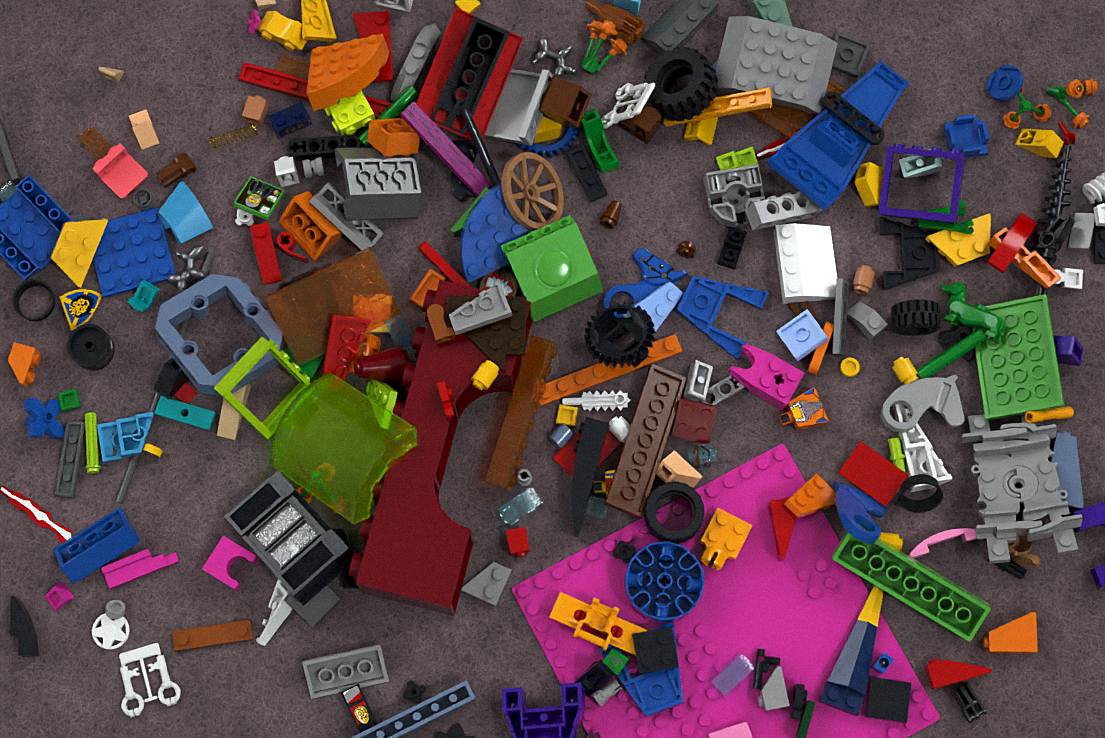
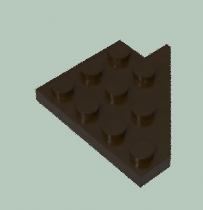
(501, 337)

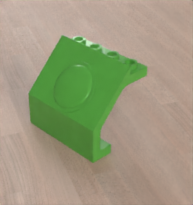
(553, 267)

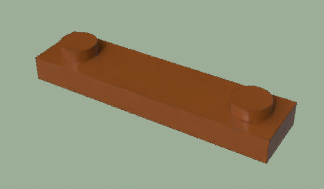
(212, 635)

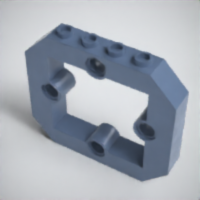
(204, 294)

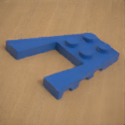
(703, 302)
(653, 690)

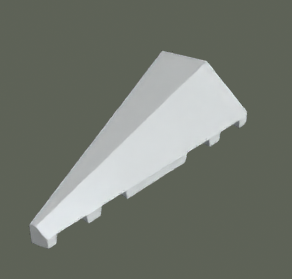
(919, 452)
(279, 612)

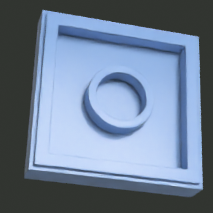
(802, 335)

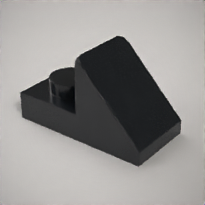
(595, 677)

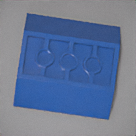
(30, 228)

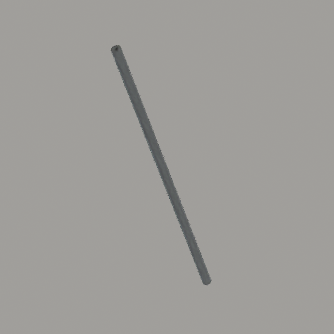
(134, 459)

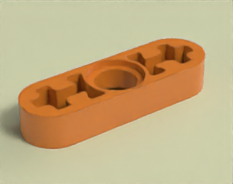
(820, 351)

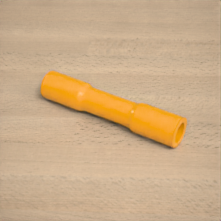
(1058, 413)

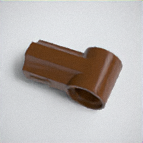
(179, 168)

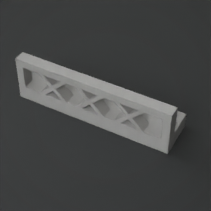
(333, 214)

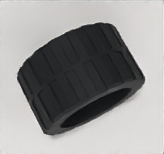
(674, 489)

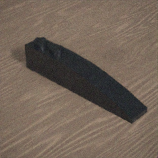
(586, 462)

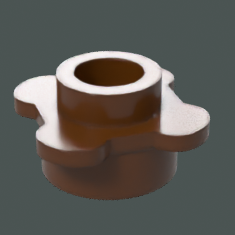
(686, 249)

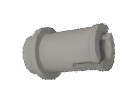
(524, 482)

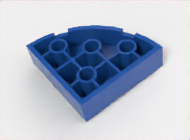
(484, 232)

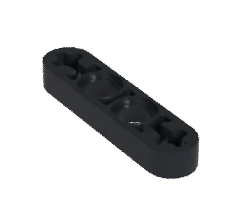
(855, 115)

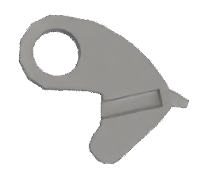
(921, 395)

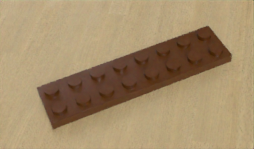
(645, 441)

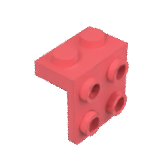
(120, 171)

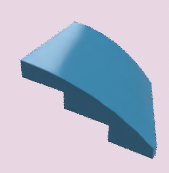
(184, 214)
(127, 437)

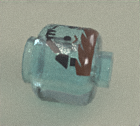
(703, 455)

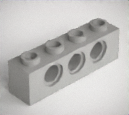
(781, 210)

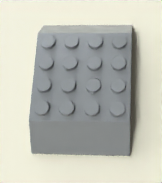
(776, 56)

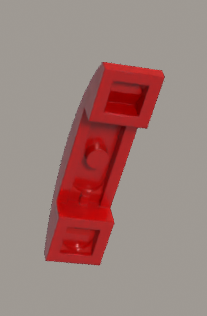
(1012, 242)

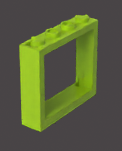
(243, 366)

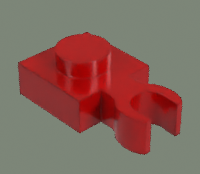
(446, 394)

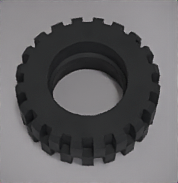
(691, 99)

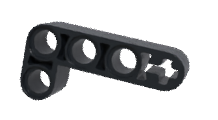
(322, 142)

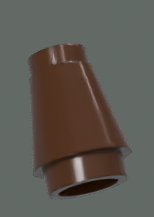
(611, 215)

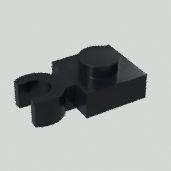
(799, 697)

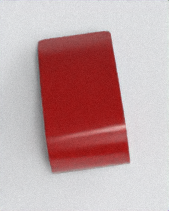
(287, 249)

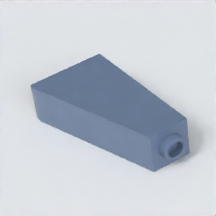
(1068, 468)

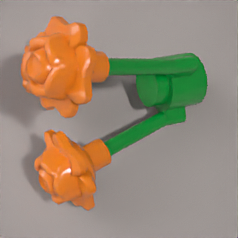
(603, 29)

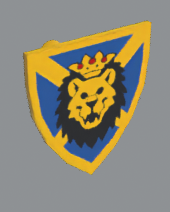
(79, 306)

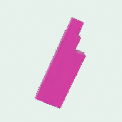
(135, 567)

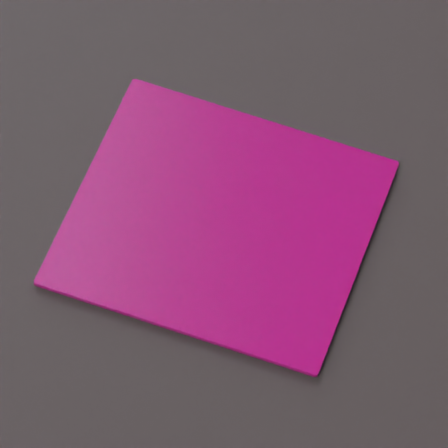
(788, 607)

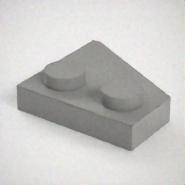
(489, 583)

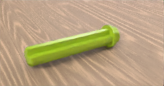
(91, 443)

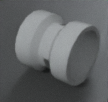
(317, 169)

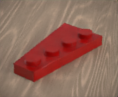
(375, 24)
(343, 342)

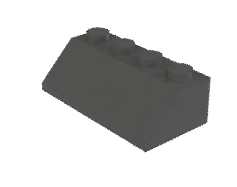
(679, 24)

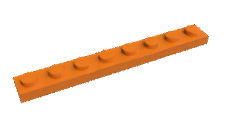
(600, 373)

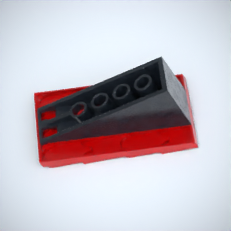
(468, 72)

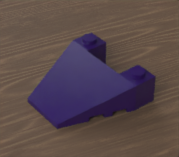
(545, 721)

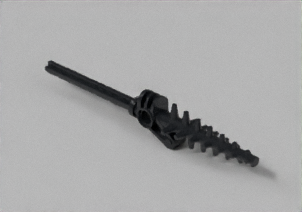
(1058, 222)

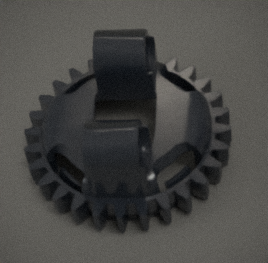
(610, 328)

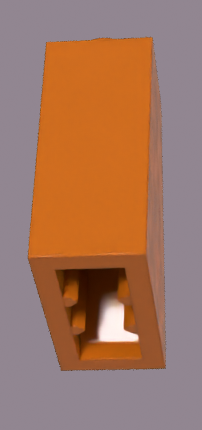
(1014, 637)

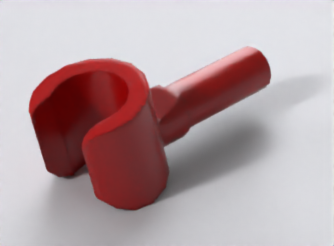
(1068, 135)

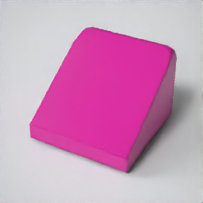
(59, 596)

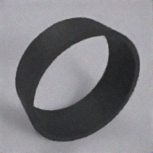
(22, 288)
(924, 505)

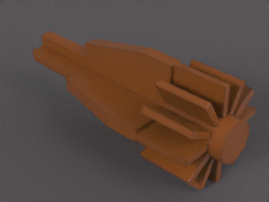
(627, 25)

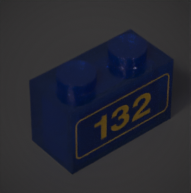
(290, 120)

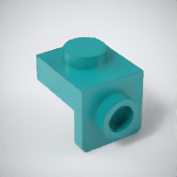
(144, 296)

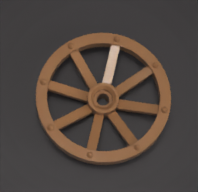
(530, 192)

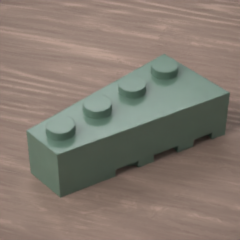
(770, 10)

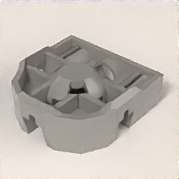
(717, 188)

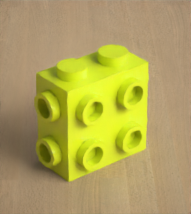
(350, 114)

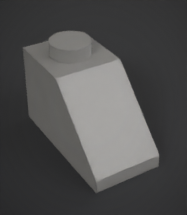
(867, 320)
(774, 692)

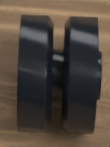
(100, 345)

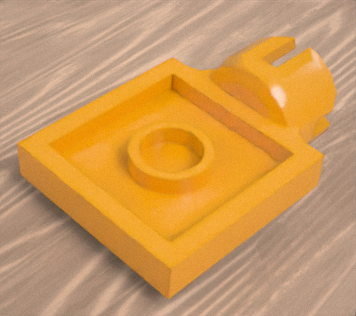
(723, 538)

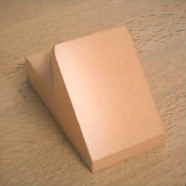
(144, 129)

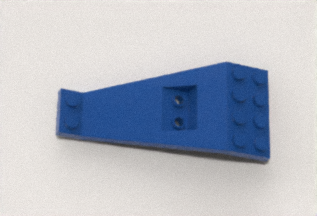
(827, 151)

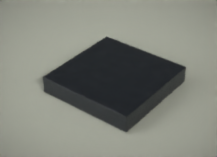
(888, 700)

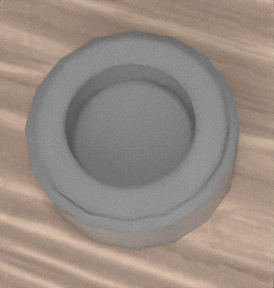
(115, 609)

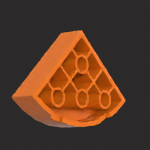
(344, 69)

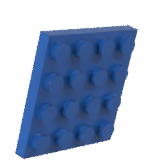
(133, 251)

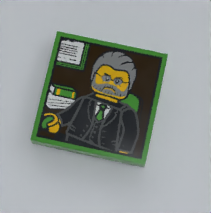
(259, 198)

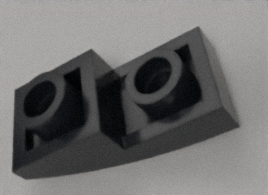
(732, 248)

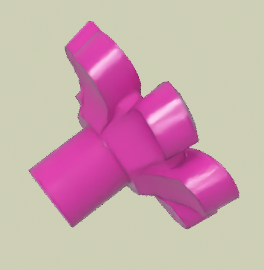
(254, 21)

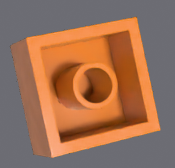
(393, 137)

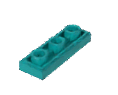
(174, 411)

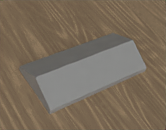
(345, 669)

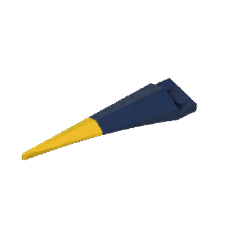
(850, 674)

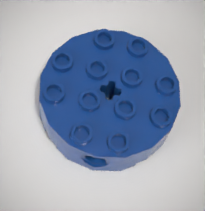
(680, 570)

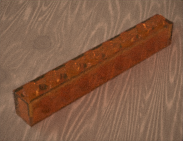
(521, 412)

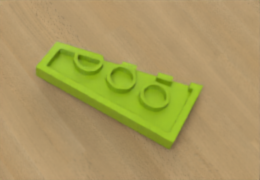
(382, 394)

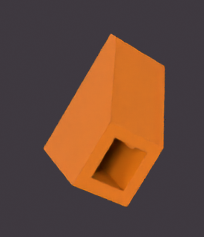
(23, 362)

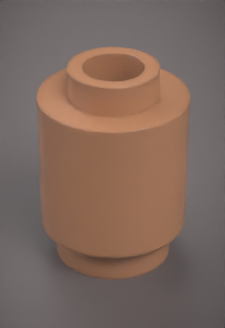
(863, 280)

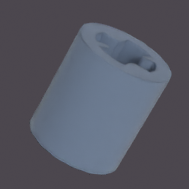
(561, 436)

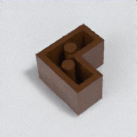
(642, 125)

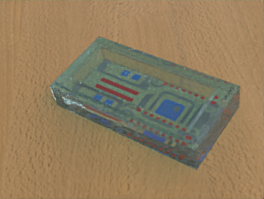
(400, 332)

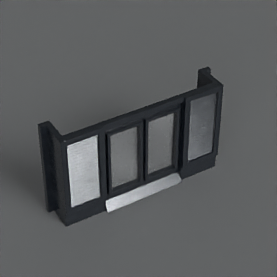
(290, 537)

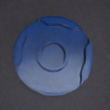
(1005, 83)

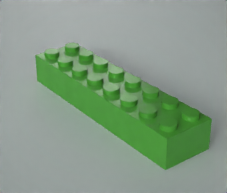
(913, 584)

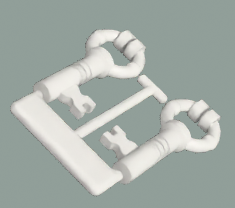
(629, 90)
(140, 654)

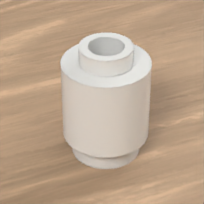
(619, 428)

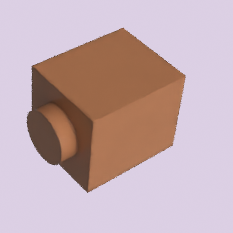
(255, 110)

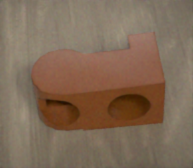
(436, 319)

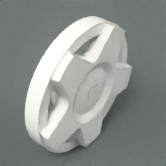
(110, 631)

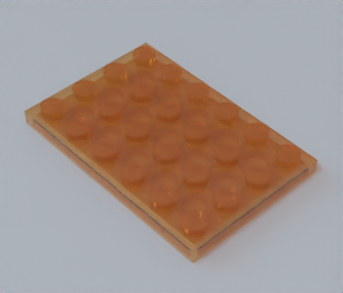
(345, 288)

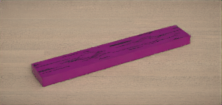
(445, 149)

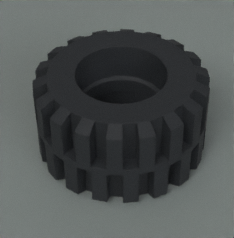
(915, 317)

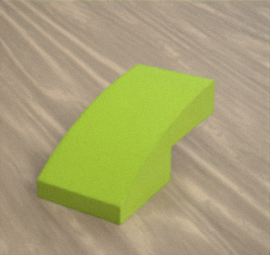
(739, 159)

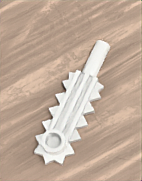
(599, 400)

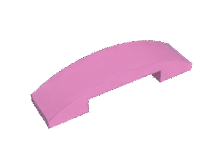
(922, 549)

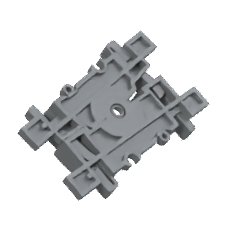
(1019, 456)

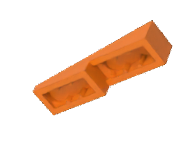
(1029, 262)

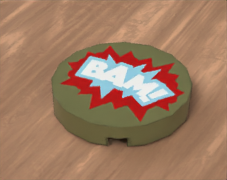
(506, 279)

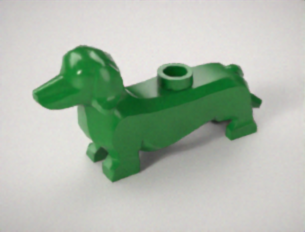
(971, 315)

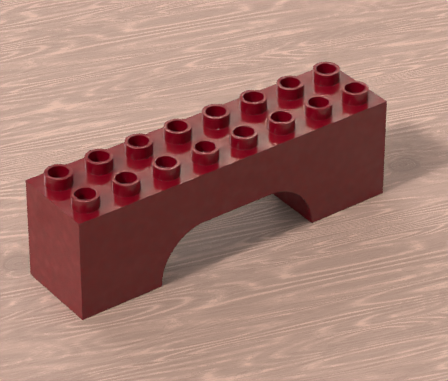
(411, 543)

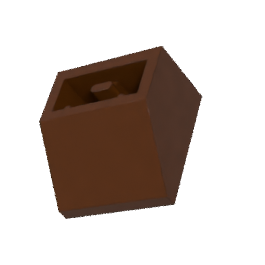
(565, 102)

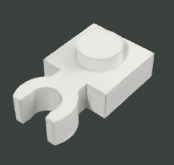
(1070, 278)

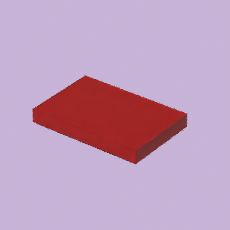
(566, 456)
(873, 473)

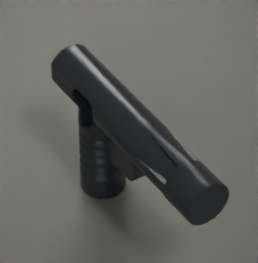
(761, 667)

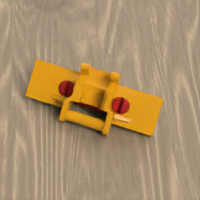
(596, 619)

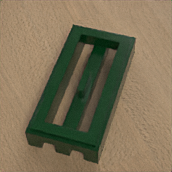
(805, 719)

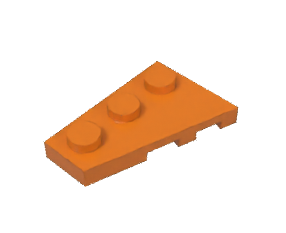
(812, 497)

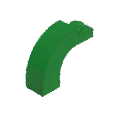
(597, 142)

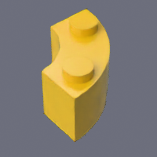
(282, 30)

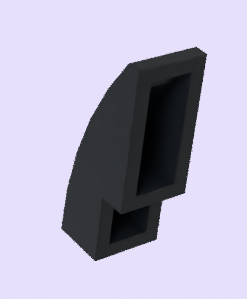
(22, 628)

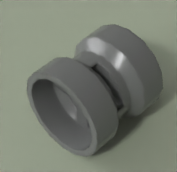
(144, 196)

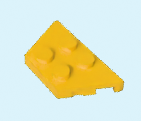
(77, 247)
(963, 247)

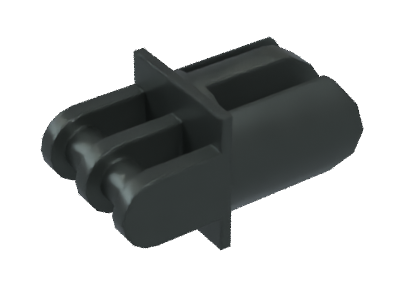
(969, 703)

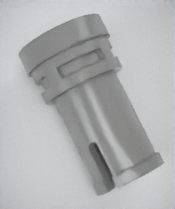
(605, 693)

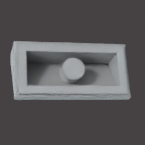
(1081, 232)
(697, 381)

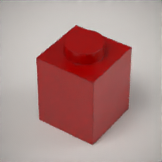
(518, 542)

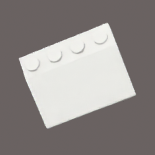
(805, 262)

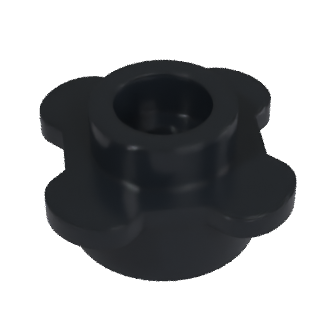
(629, 551)
(415, 697)

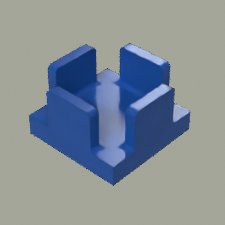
(967, 135)

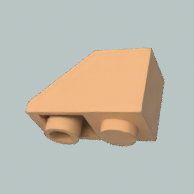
(677, 469)

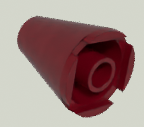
(383, 365)

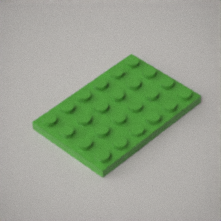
(1023, 366)

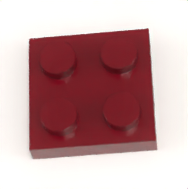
(694, 420)

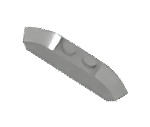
(416, 60)

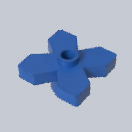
(42, 418)

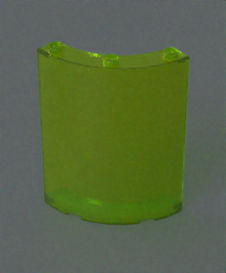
(339, 444)

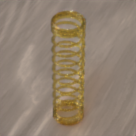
(228, 135)

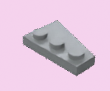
(483, 310)

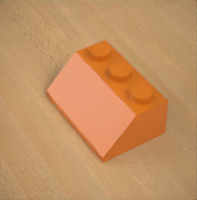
(309, 226)

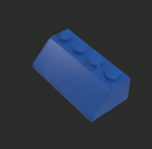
(96, 545)

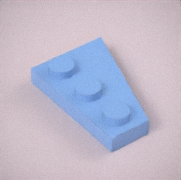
(659, 303)

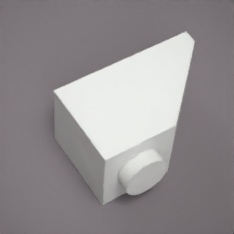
(286, 171)

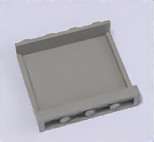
(517, 110)

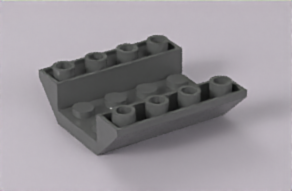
(379, 185)

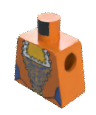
(805, 411)

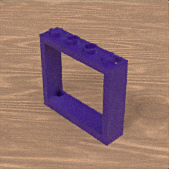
(923, 215)

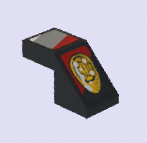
(359, 708)

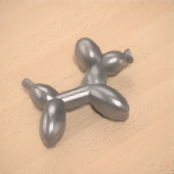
(560, 57)
(194, 255)

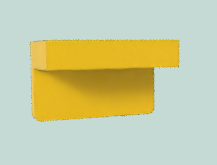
(701, 130)

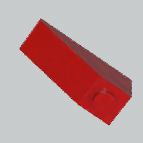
(266, 252)
(782, 524)
(950, 672)

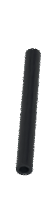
(480, 146)

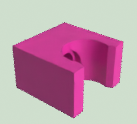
(222, 559)

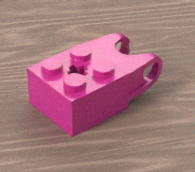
(763, 374)

